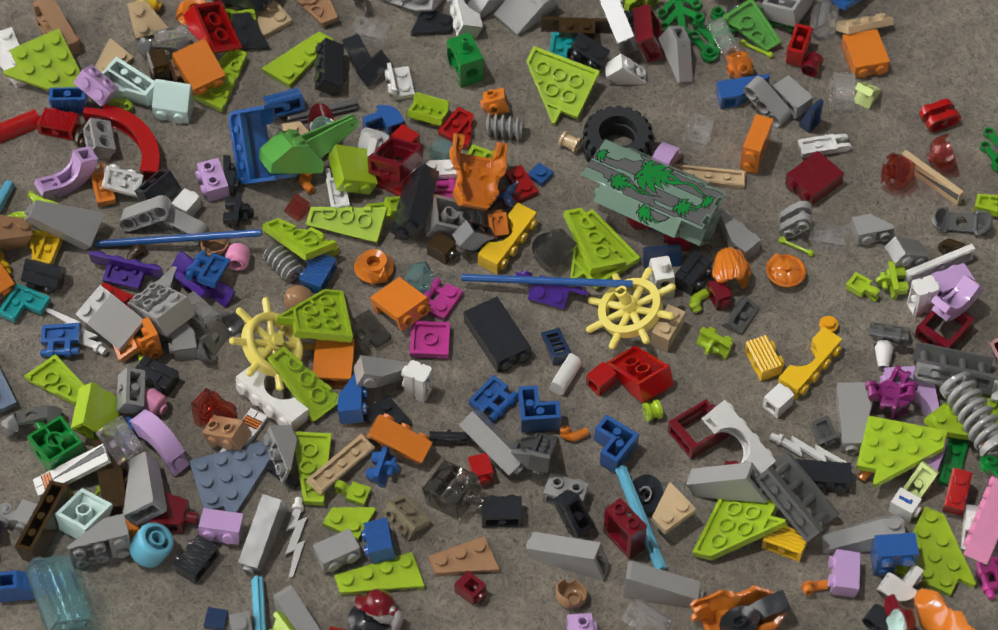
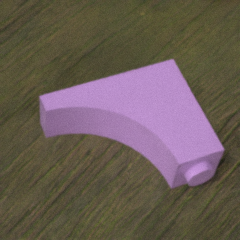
(926, 393)

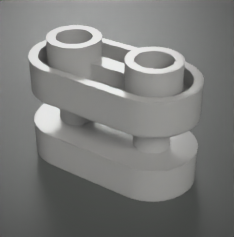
(796, 219)

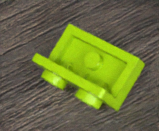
(428, 109)

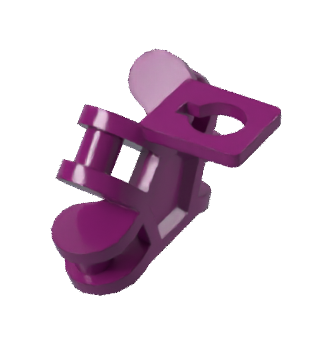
(890, 392)

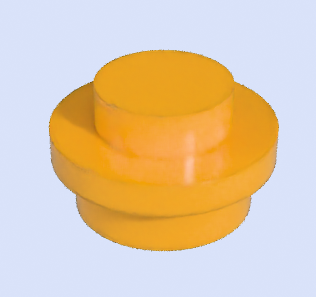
(829, 323)

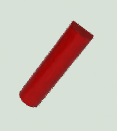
(18, 125)

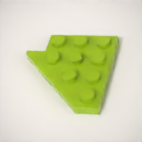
(44, 62)
(561, 83)
(579, 268)
(320, 317)
(896, 447)
(736, 525)
(938, 555)

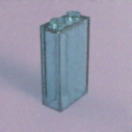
(58, 593)

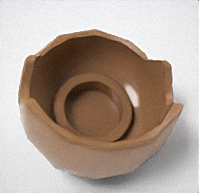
(215, 246)
(296, 295)
(571, 593)

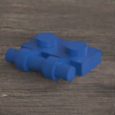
(212, 271)
(60, 334)
(489, 394)

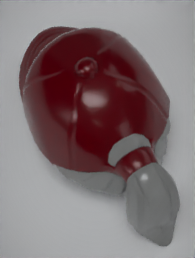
(381, 607)

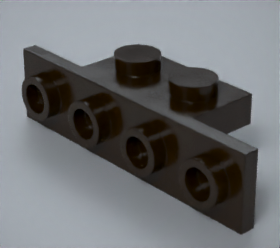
(572, 26)

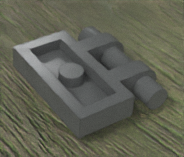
(888, 331)

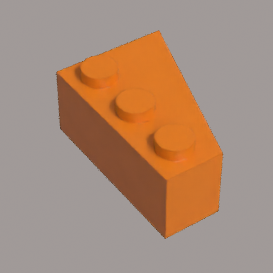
(399, 438)

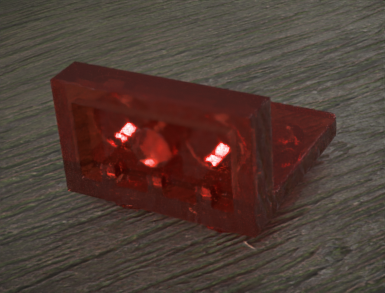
(210, 404)

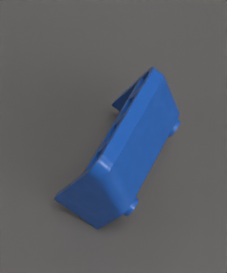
(248, 134)

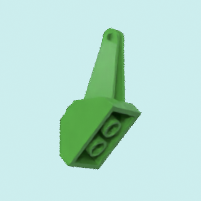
(299, 154)

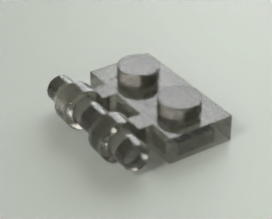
(373, 331)

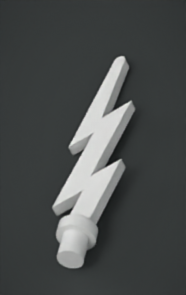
(86, 336)
(797, 446)
(297, 508)

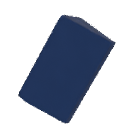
(672, 251)

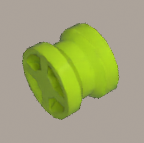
(652, 410)

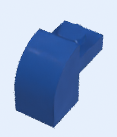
(386, 117)

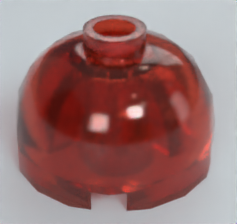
(941, 154)
(899, 169)

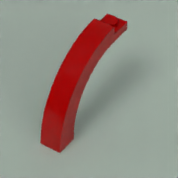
(136, 130)

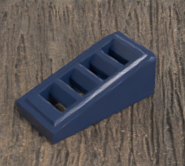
(812, 117)
(556, 358)

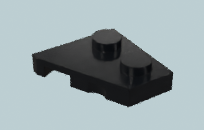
(432, 24)
(248, 31)
(389, 407)

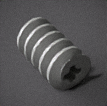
(504, 127)
(282, 262)

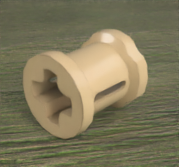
(570, 141)

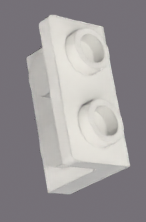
(400, 82)
(121, 180)

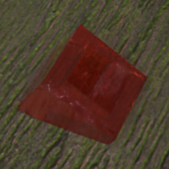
(297, 207)

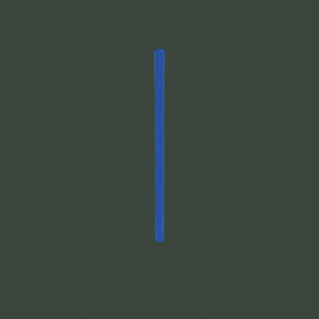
(178, 238)
(546, 280)

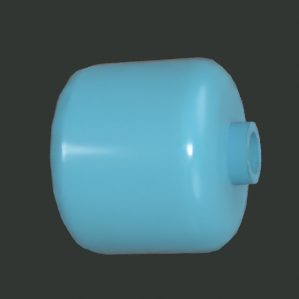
(151, 545)

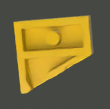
(44, 246)

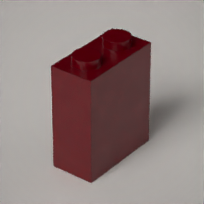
(814, 178)

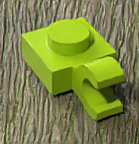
(861, 285)
(355, 494)

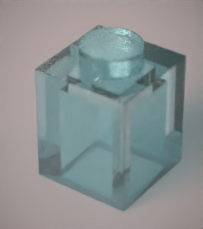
(440, 149)
(420, 276)

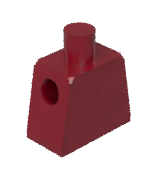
(177, 514)

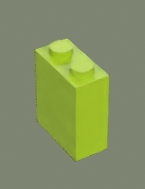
(350, 169)
(93, 410)

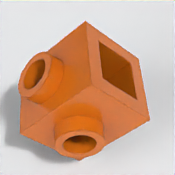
(739, 65)
(495, 102)

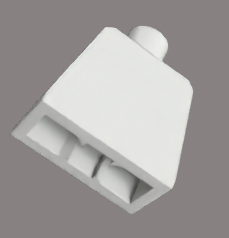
(662, 272)

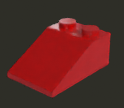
(213, 24)
(641, 373)

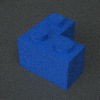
(537, 415)
(618, 442)
(893, 550)

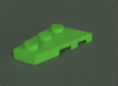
(753, 25)

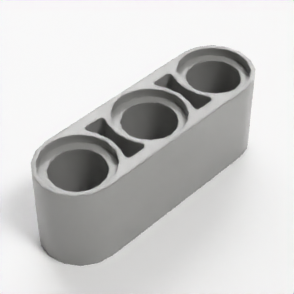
(767, 101)
(145, 213)
(182, 223)

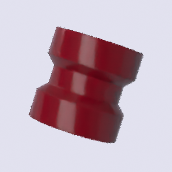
(812, 64)

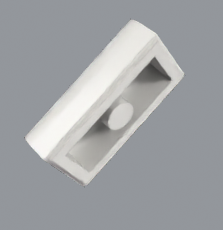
(566, 374)

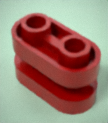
(939, 115)

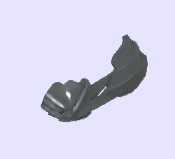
(145, 46)
(976, 223)
(226, 324)
(14, 420)

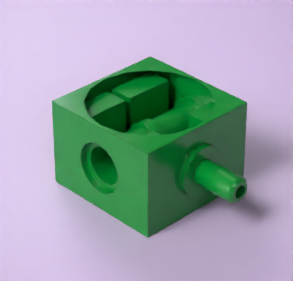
(465, 59)
(55, 443)

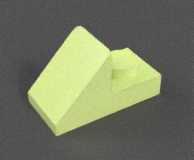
(866, 94)
(921, 479)

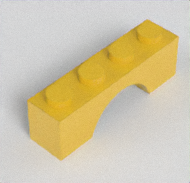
(495, 255)
(824, 347)

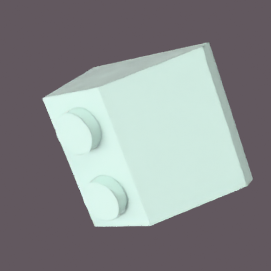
(172, 101)
(82, 513)

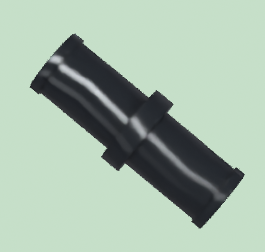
(449, 437)

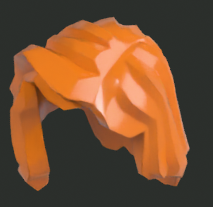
(731, 264)

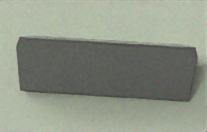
(740, 315)

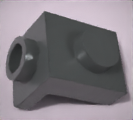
(824, 431)

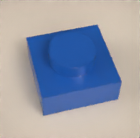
(540, 174)

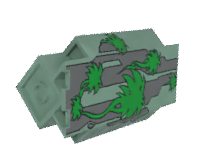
(655, 193)

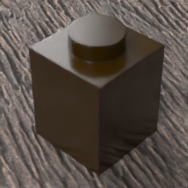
(441, 248)

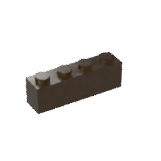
(112, 483)
(43, 522)

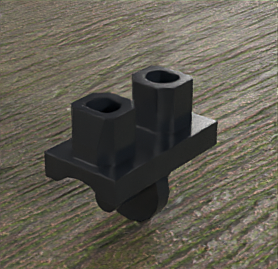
(236, 204)

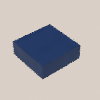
(215, 619)

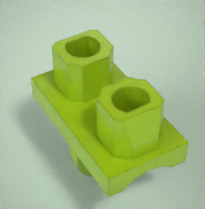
(891, 279)
(714, 343)

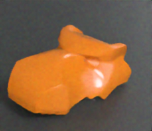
(477, 176)
(713, 607)
(935, 614)

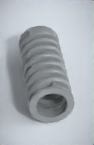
(975, 407)

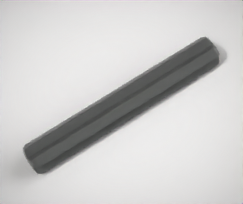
(335, 108)

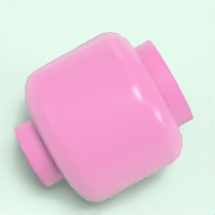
(239, 256)
(155, 402)

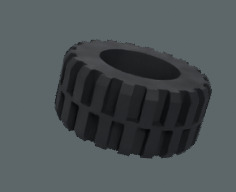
(617, 121)

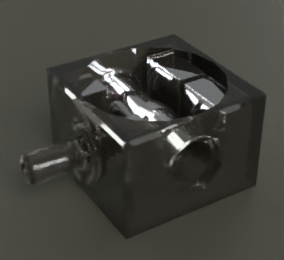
(452, 490)

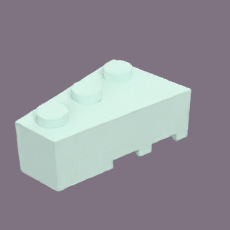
(132, 83)

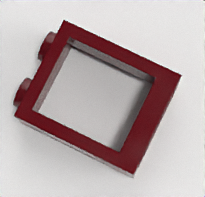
(647, 32)
(381, 164)
(929, 336)
(684, 440)
(618, 525)

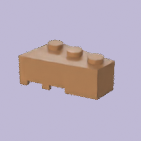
(50, 18)
(14, 232)

